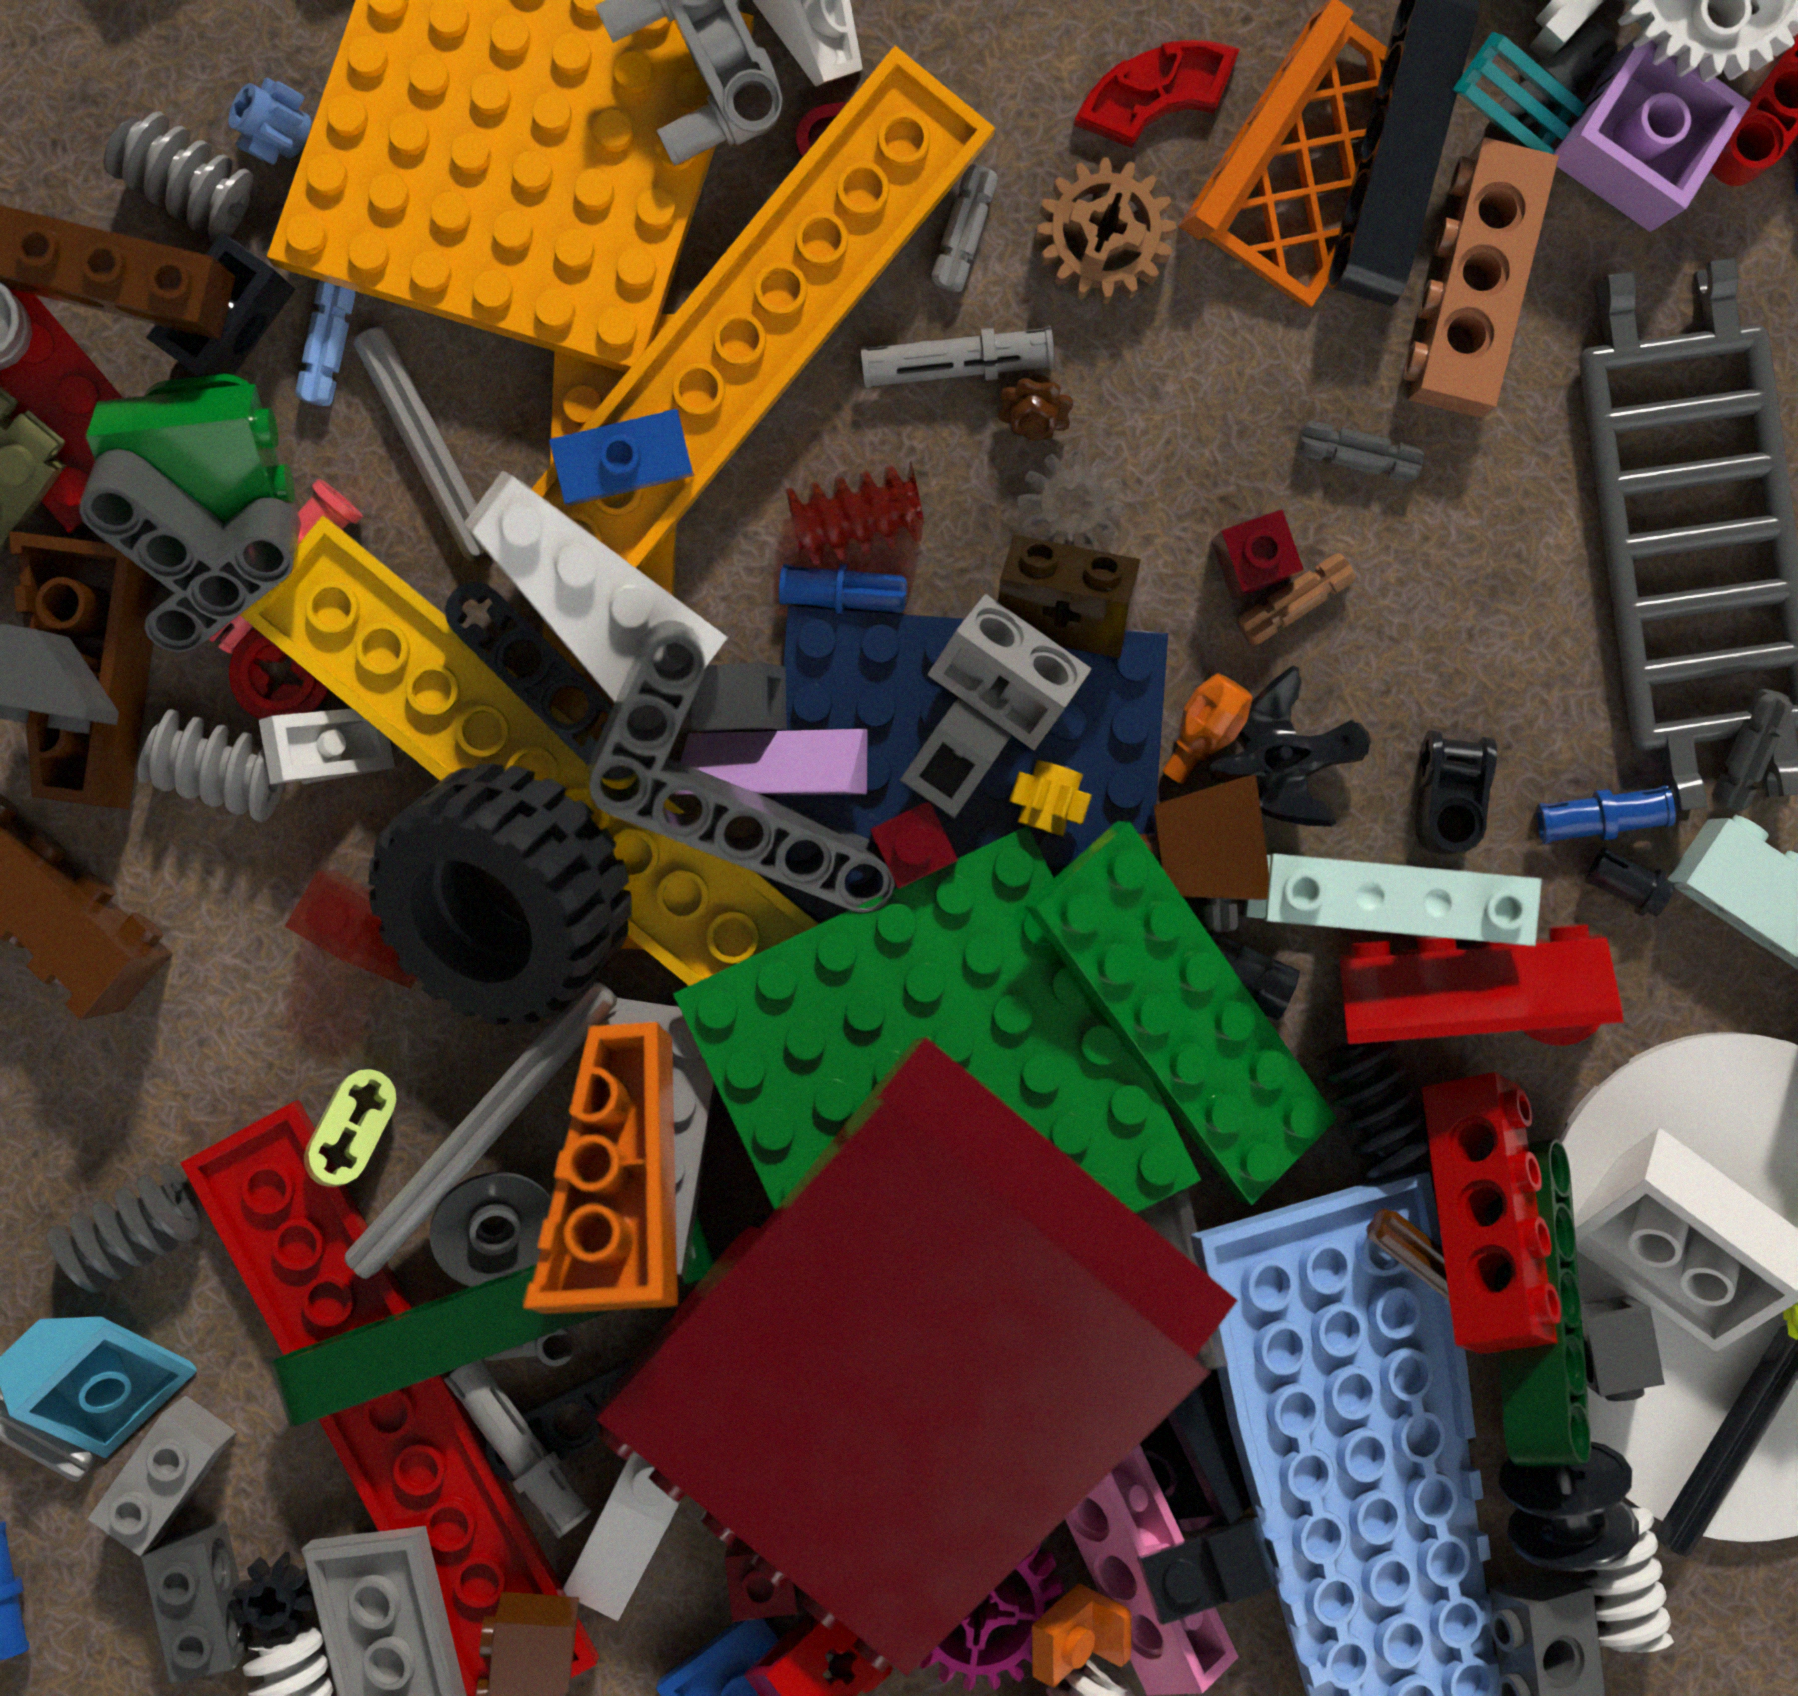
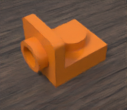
(1074, 1629)

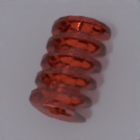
(857, 514)

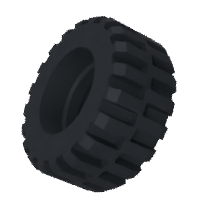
(547, 858)

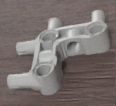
(724, 59)

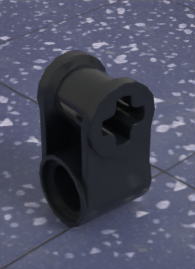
(1454, 787)

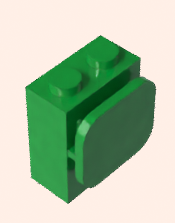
(202, 437)

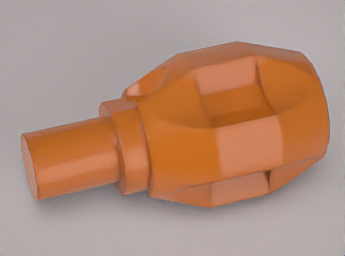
(1208, 724)

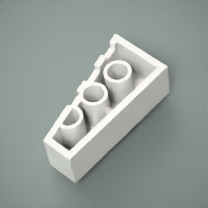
(582, 589)

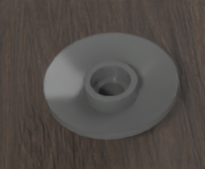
(479, 1251)

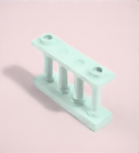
(1399, 899)

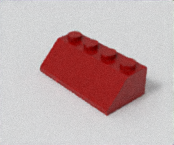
(1478, 987)

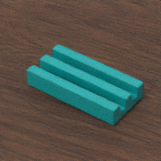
(1552, 122)

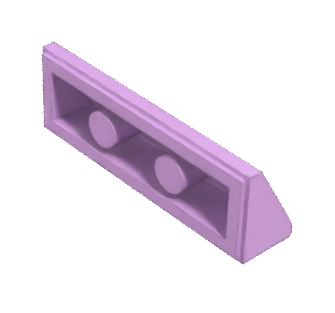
(783, 761)

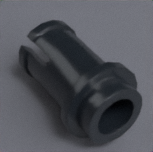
(1630, 882)

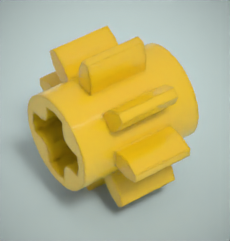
(1050, 798)

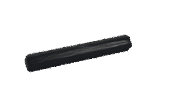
(1731, 1446)

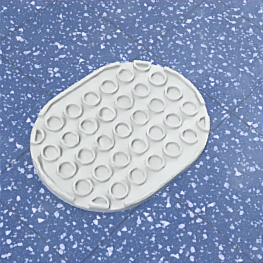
(1737, 1110)

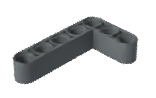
(718, 800)

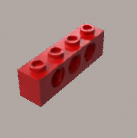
(1457, 1121)

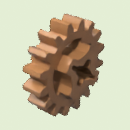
(1129, 237)

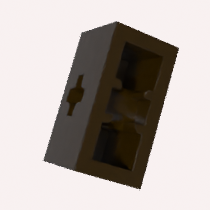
(1070, 593)

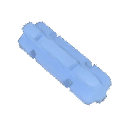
(324, 344)

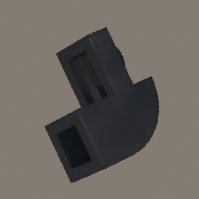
(1209, 1569)

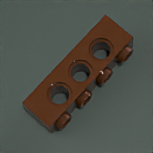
(113, 273)

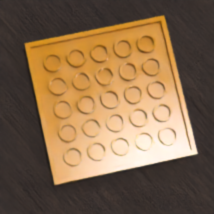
(501, 170)

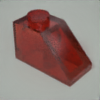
(340, 920)

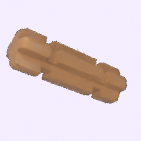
(1296, 599)

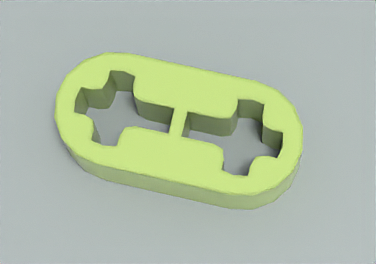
(364, 1134)

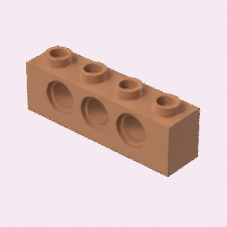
(1518, 186)

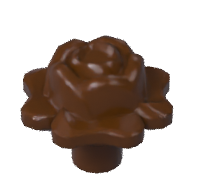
(1035, 408)

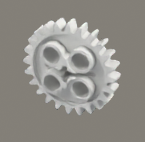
(1689, 34)

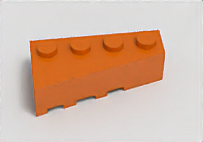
(615, 1192)

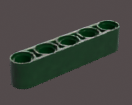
(1547, 1384)

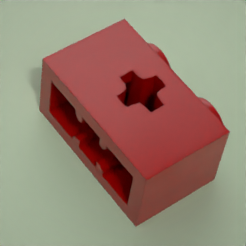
(798, 1663)

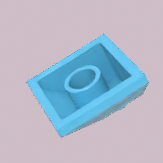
(88, 1380)

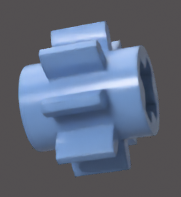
(269, 120)

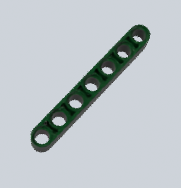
(428, 1342)

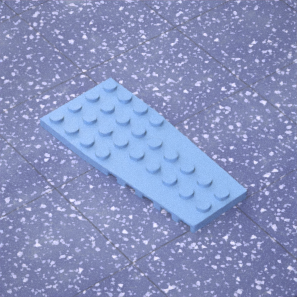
(1357, 1444)

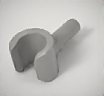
(535, 1348)

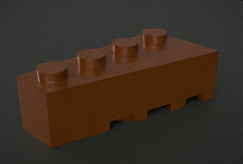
(102, 606)
(72, 923)

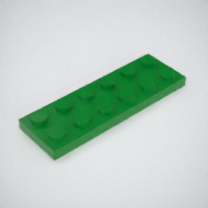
(1181, 1011)

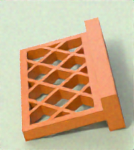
(1261, 138)

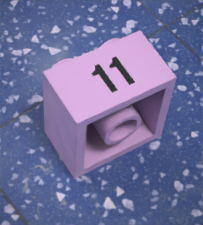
(1649, 135)

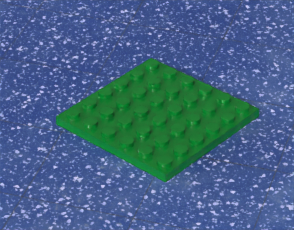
(948, 959)

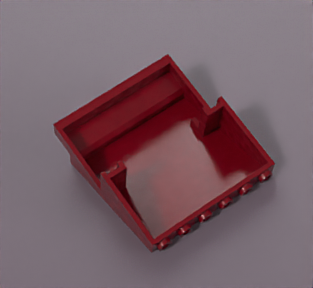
(916, 1361)

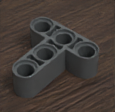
(200, 563)

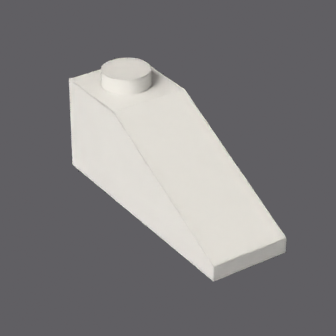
(621, 1541)

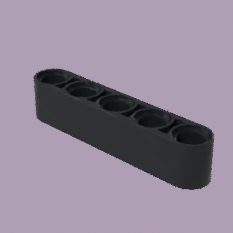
(1402, 148)

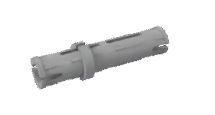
(958, 357)
(518, 1447)

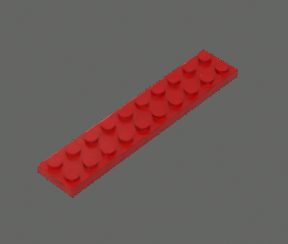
(406, 1450)

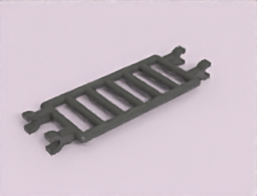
(1622, 349)

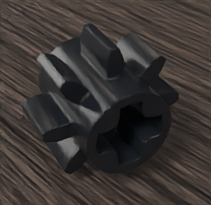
(259, 1602)

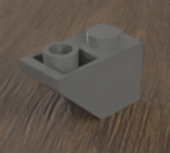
(49, 677)
(955, 758)

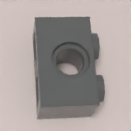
(1546, 1637)

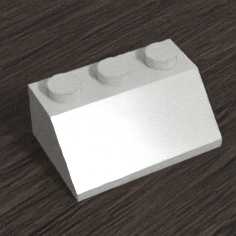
(1690, 1241)

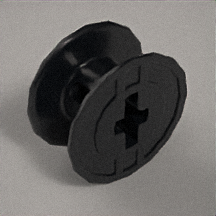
(1572, 1513)

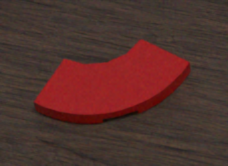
(1158, 84)

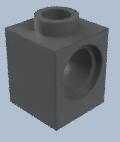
(740, 699)
(1620, 1348)

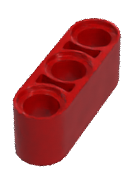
(1765, 124)

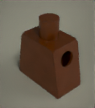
(1213, 842)

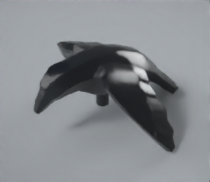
(1287, 759)

